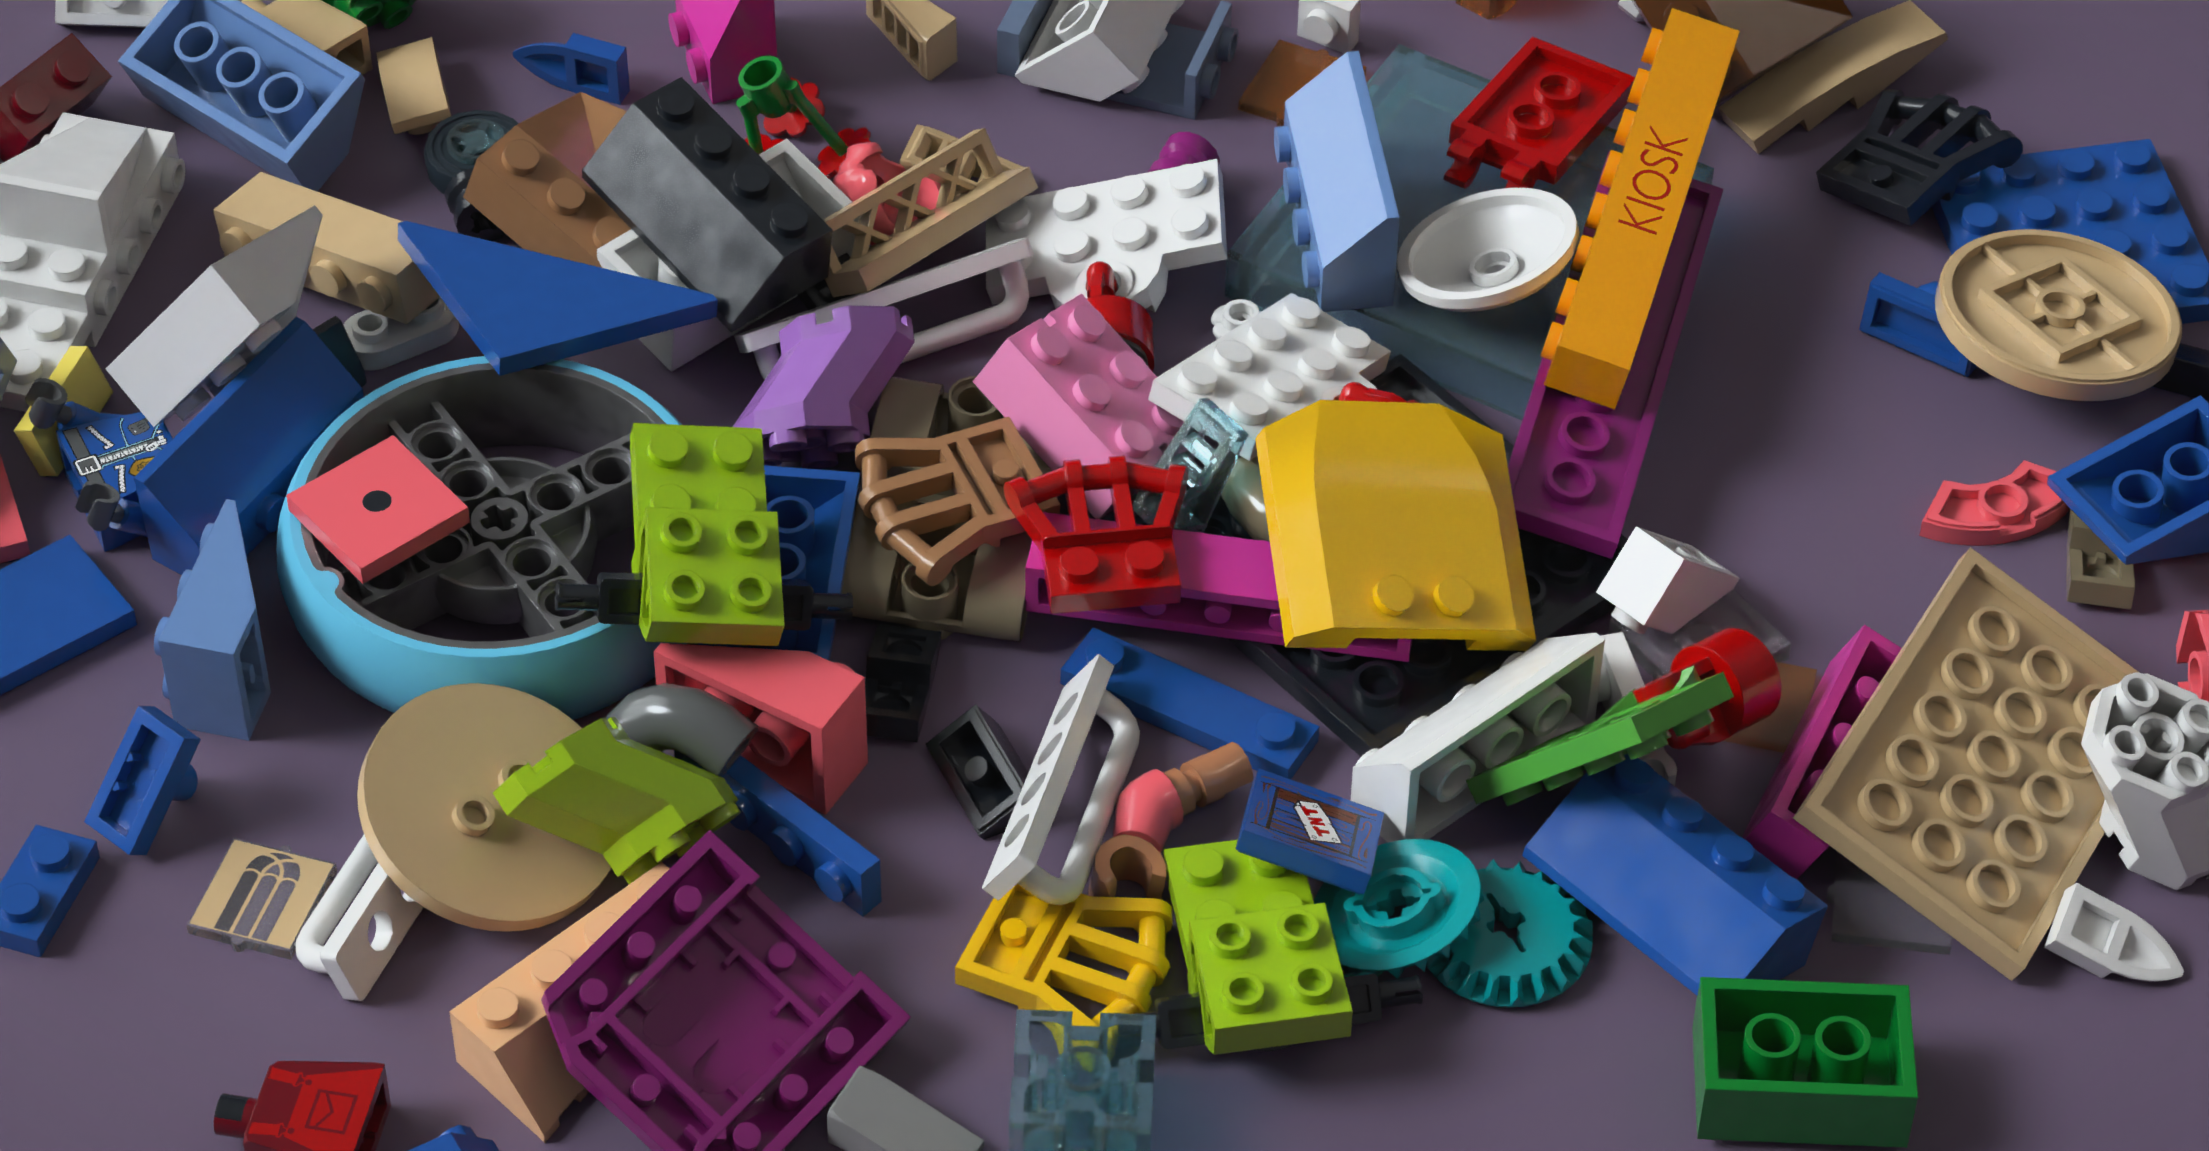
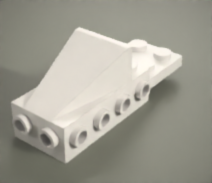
(75, 234)

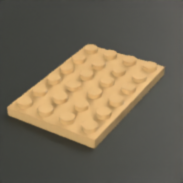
(1972, 766)

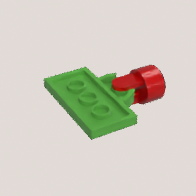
(1704, 699)

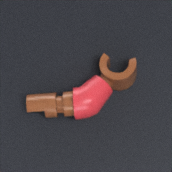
(1154, 807)

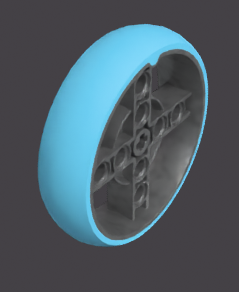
(502, 567)

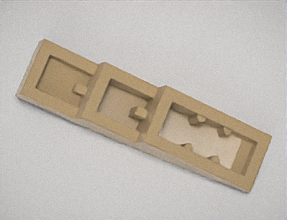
(1837, 69)

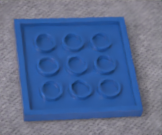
(2093, 192)

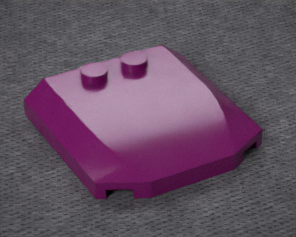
(715, 1014)

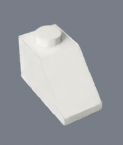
(1662, 583)

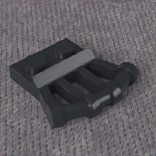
(1907, 181)

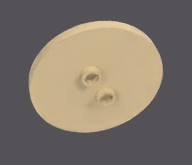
(2058, 315)
(440, 827)

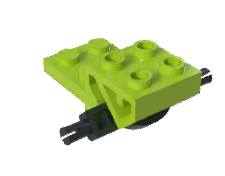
(703, 546)
(1260, 959)

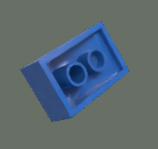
(2146, 488)

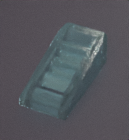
(1205, 483)

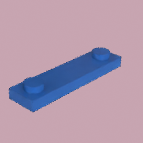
(1197, 705)

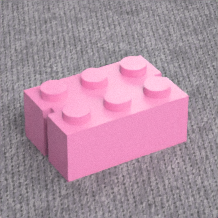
(1078, 394)

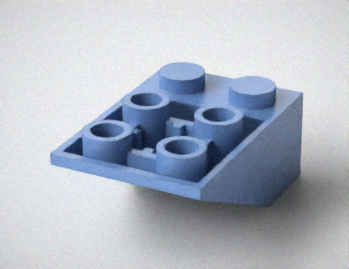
(214, 638)

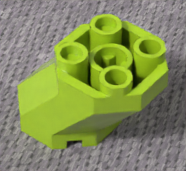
(618, 798)

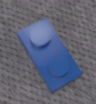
(43, 887)

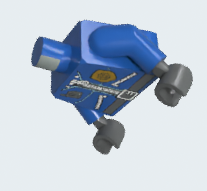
(100, 459)

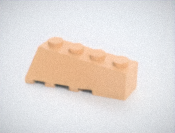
(505, 1032)

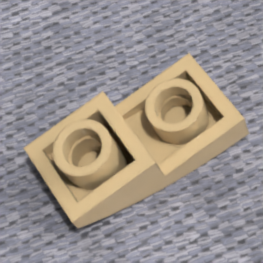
(413, 87)

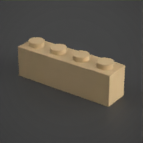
(353, 253)

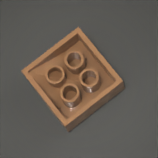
(535, 182)

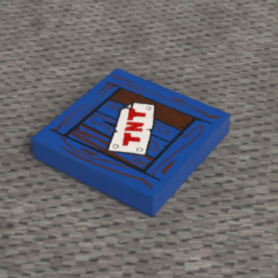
(1310, 831)

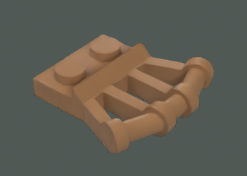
(968, 462)

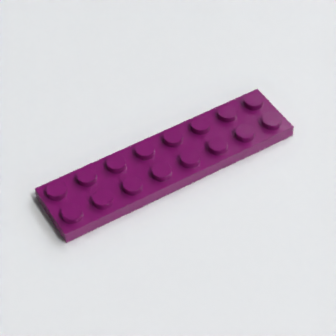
(1582, 459)

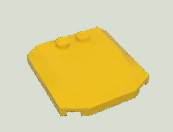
(1393, 527)

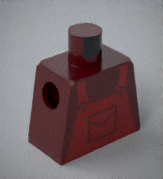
(310, 1108)

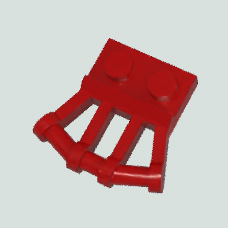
(1104, 565)

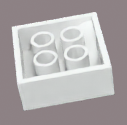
(218, 323)

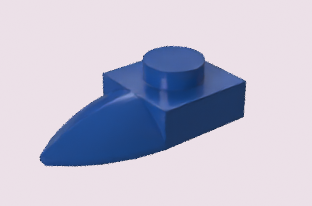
(580, 66)

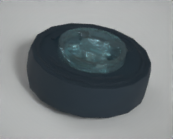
(460, 141)

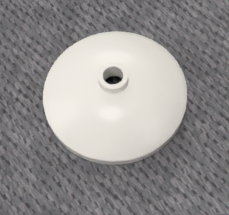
(1488, 249)

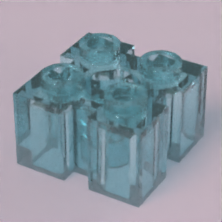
(1082, 1083)

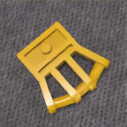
(1025, 944)

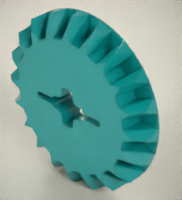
(1440, 899)
(1551, 942)

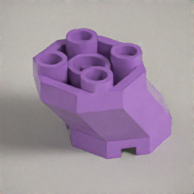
(827, 383)

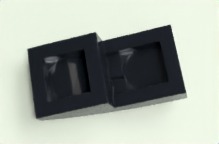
(900, 680)

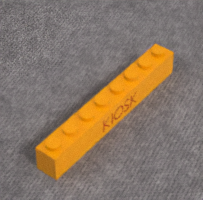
(1641, 209)

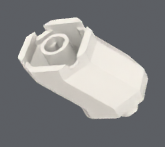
(2153, 769)

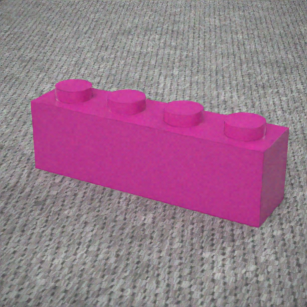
(1826, 721)

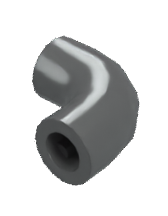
(686, 722)

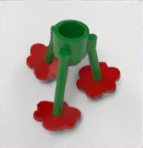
(789, 110)

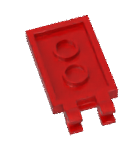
(1536, 116)

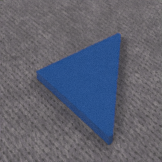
(542, 307)

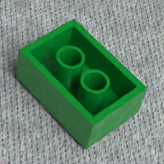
(1804, 1062)

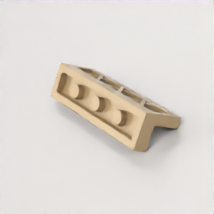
(934, 227)

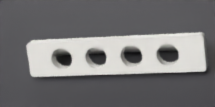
(1005, 257)
(1046, 784)
(347, 953)

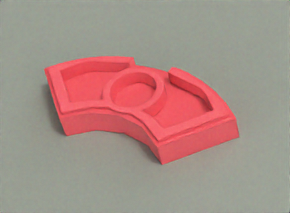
(1994, 510)

